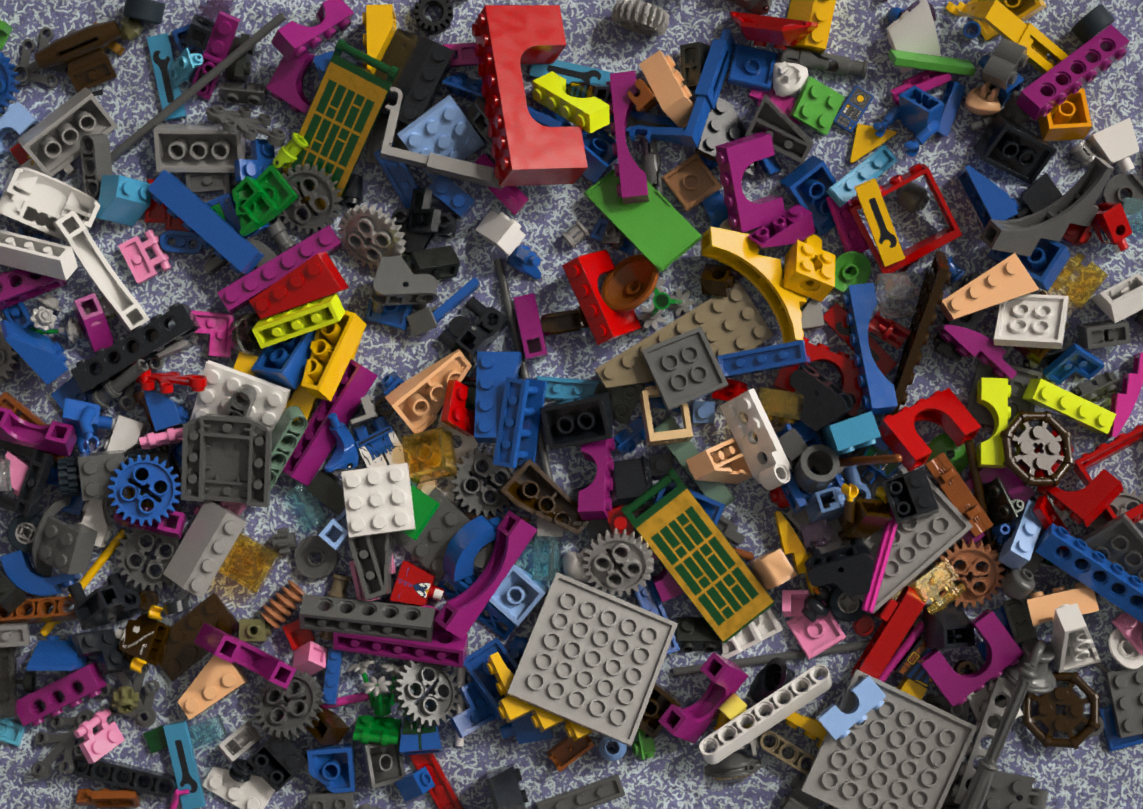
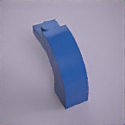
(466, 544)
(23, 575)

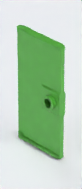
(650, 225)

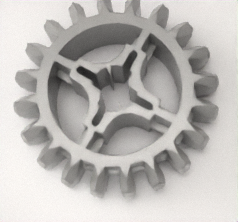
(640, 17)

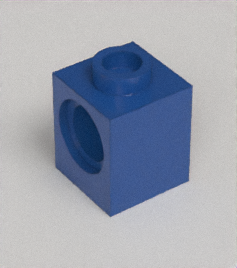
(415, 784)

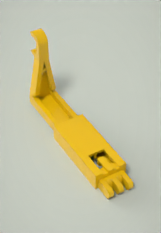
(1013, 29)

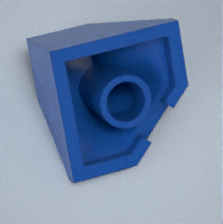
(334, 766)

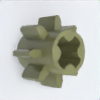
(125, 699)

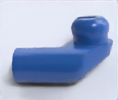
(1002, 533)

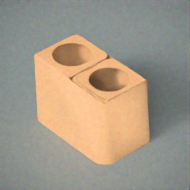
(772, 569)

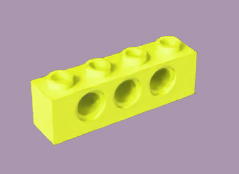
(298, 320)

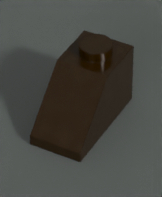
(329, 728)

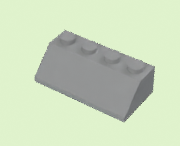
(57, 137)
(197, 148)
(204, 547)

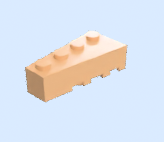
(995, 286)

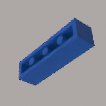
(951, 99)
(332, 676)

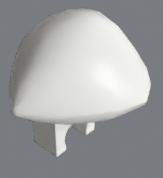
(788, 78)
(573, 566)

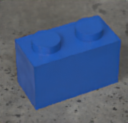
(452, 196)

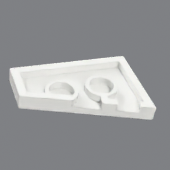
(246, 795)

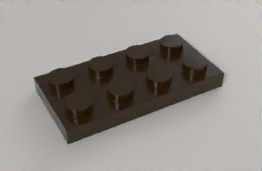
(179, 649)

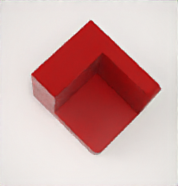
(297, 636)

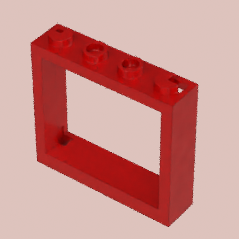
(923, 247)
(1103, 452)

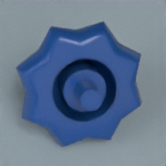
(517, 647)

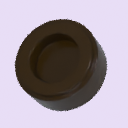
(148, 599)

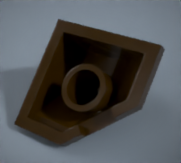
(657, 705)

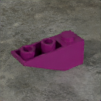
(785, 229)
(93, 322)
(530, 327)

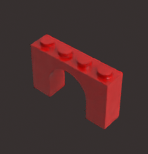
(603, 321)
(842, 363)
(940, 408)
(1086, 503)

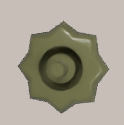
(130, 28)

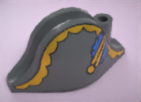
(734, 768)

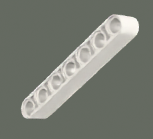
(763, 723)

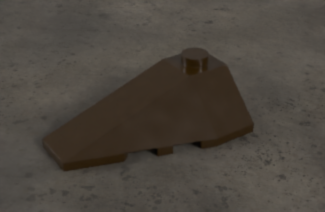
(540, 495)

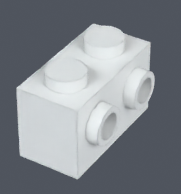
(501, 231)

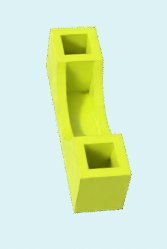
(584, 112)
(993, 395)
(1066, 403)

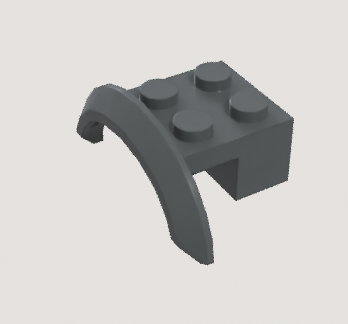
(62, 544)

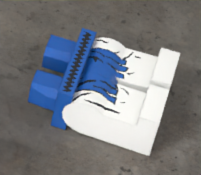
(381, 442)

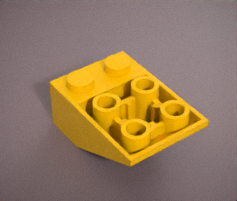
(380, 28)

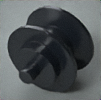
(241, 770)

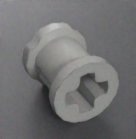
(1083, 153)
(582, 233)

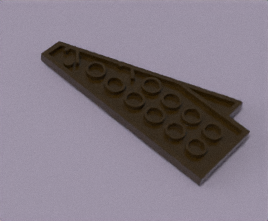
(930, 296)

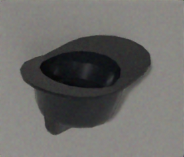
(770, 679)

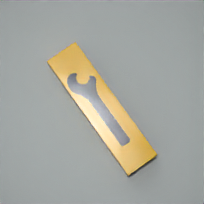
(879, 222)

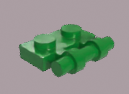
(377, 730)

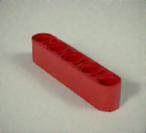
(890, 634)

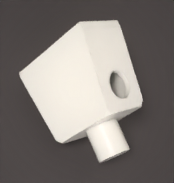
(1116, 144)

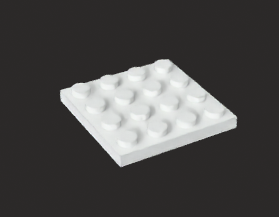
(224, 382)

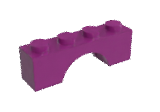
(295, 40)
(52, 438)
(595, 500)

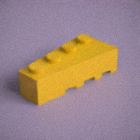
(331, 355)

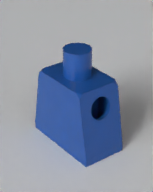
(525, 730)

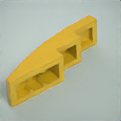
(791, 544)

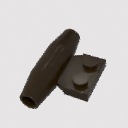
(83, 54)

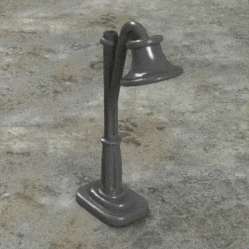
(1030, 676)

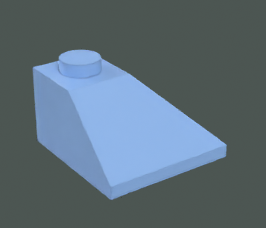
(518, 595)

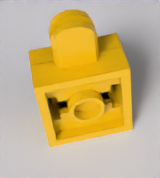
(809, 269)

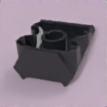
(630, 480)

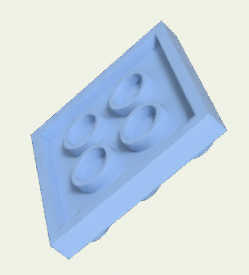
(442, 132)

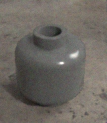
(912, 197)
(1018, 584)

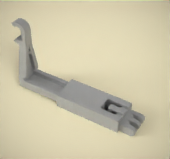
(433, 163)

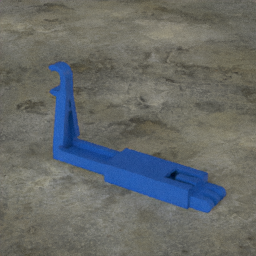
(706, 97)

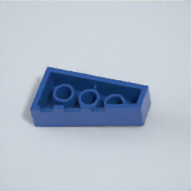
(490, 384)

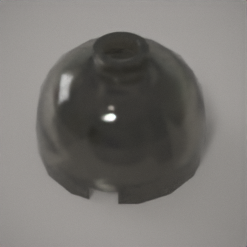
(242, 337)

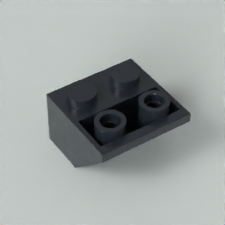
(910, 496)
(947, 628)
(278, 761)

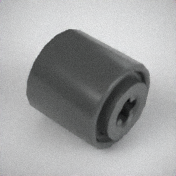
(822, 461)

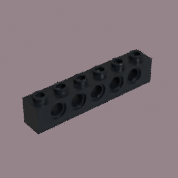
(85, 369)

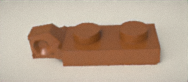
(108, 798)

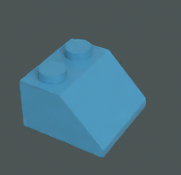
(123, 199)

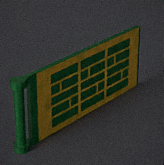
(343, 115)
(699, 558)

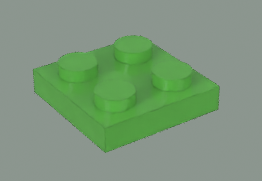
(817, 106)

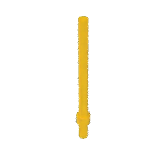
(47, 628)

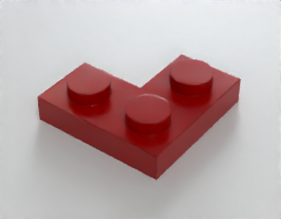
(454, 410)

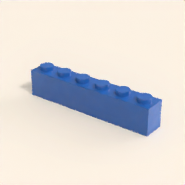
(205, 222)

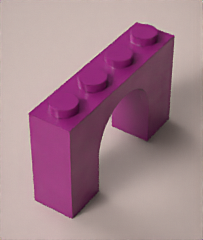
(288, 82)
(733, 160)
(1011, 483)
(235, 650)
(1000, 653)
(692, 721)

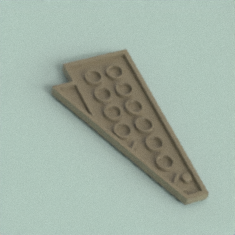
(729, 325)

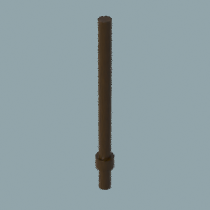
(979, 492)

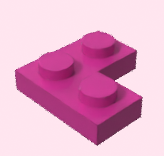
(217, 327)

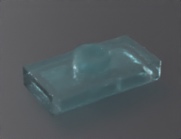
(207, 731)

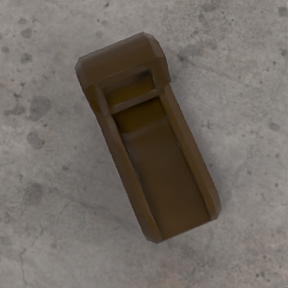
(564, 322)

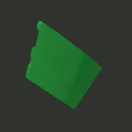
(261, 199)

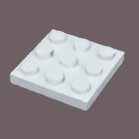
(1032, 321)
(378, 500)

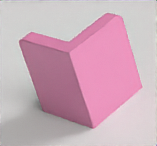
(793, 602)
(310, 658)

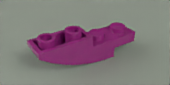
(217, 50)
(972, 343)

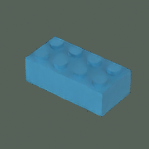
(850, 434)

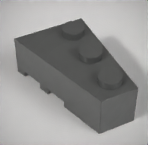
(785, 133)
(373, 563)

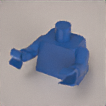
(918, 113)
(86, 421)

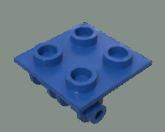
(460, 81)

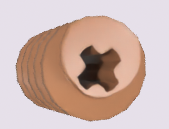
(283, 605)

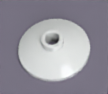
(1123, 651)

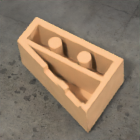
(668, 87)
(720, 464)
(1043, 605)
(211, 685)

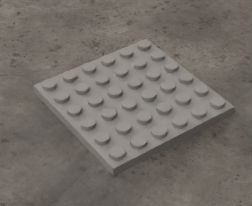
(914, 543)
(592, 659)
(894, 758)

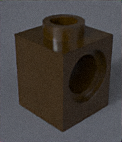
(717, 280)

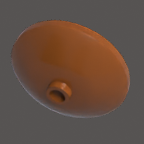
(629, 283)

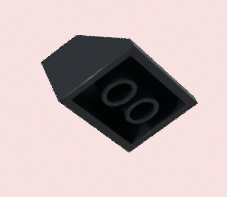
(578, 420)

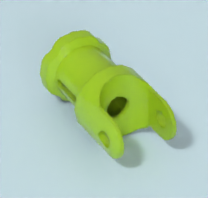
(288, 153)

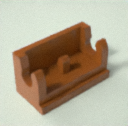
(646, 99)
(568, 751)

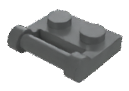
(208, 182)

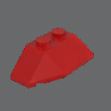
(772, 29)

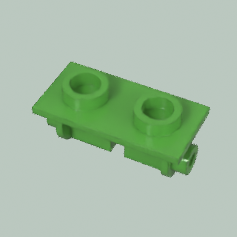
(643, 745)

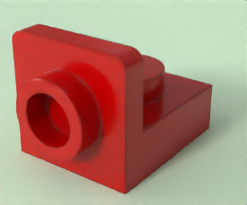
(1077, 234)
(733, 390)

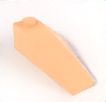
(424, 394)

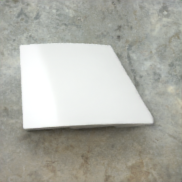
(914, 33)
(757, 631)

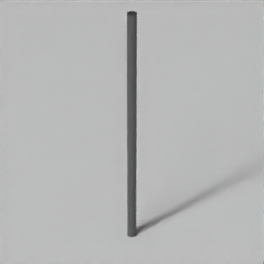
(196, 87)
(518, 348)
(791, 655)

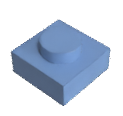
(703, 412)

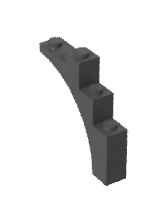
(1050, 223)

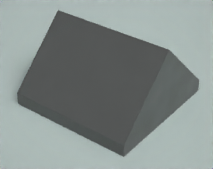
(383, 764)

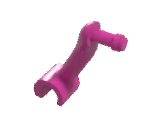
(175, 799)

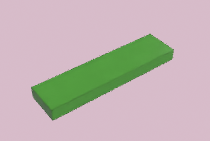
(931, 62)

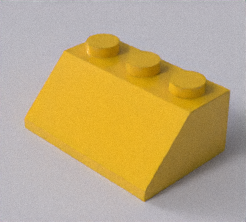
(813, 11)

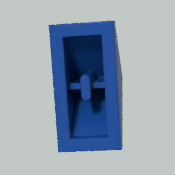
(715, 209)

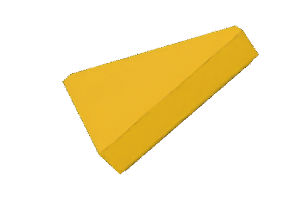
(867, 141)

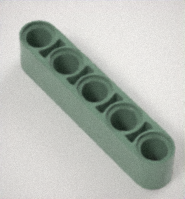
(286, 446)
(686, 450)

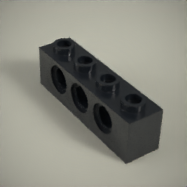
(948, 349)

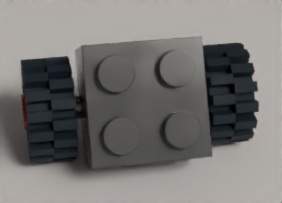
(95, 473)

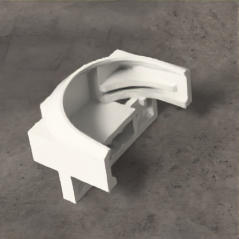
(41, 200)

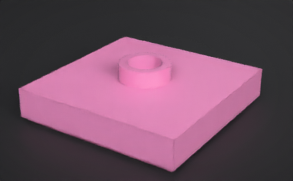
(816, 636)

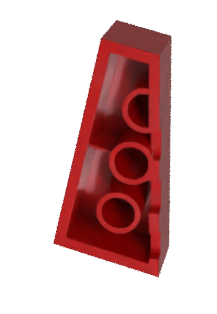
(306, 283)

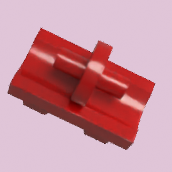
(888, 330)

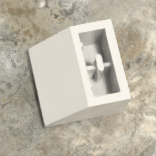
(1121, 299)

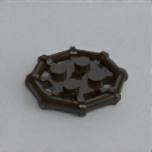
(1048, 447)
(1062, 723)

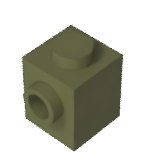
(254, 629)

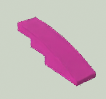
(1123, 403)

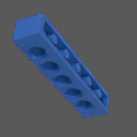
(1085, 572)

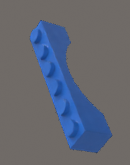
(877, 390)

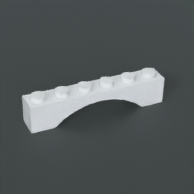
(99, 270)
(126, 438)

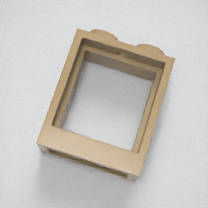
(664, 437)

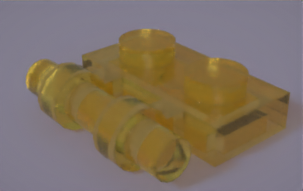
(1084, 285)
(934, 581)

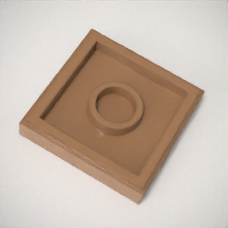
(691, 182)

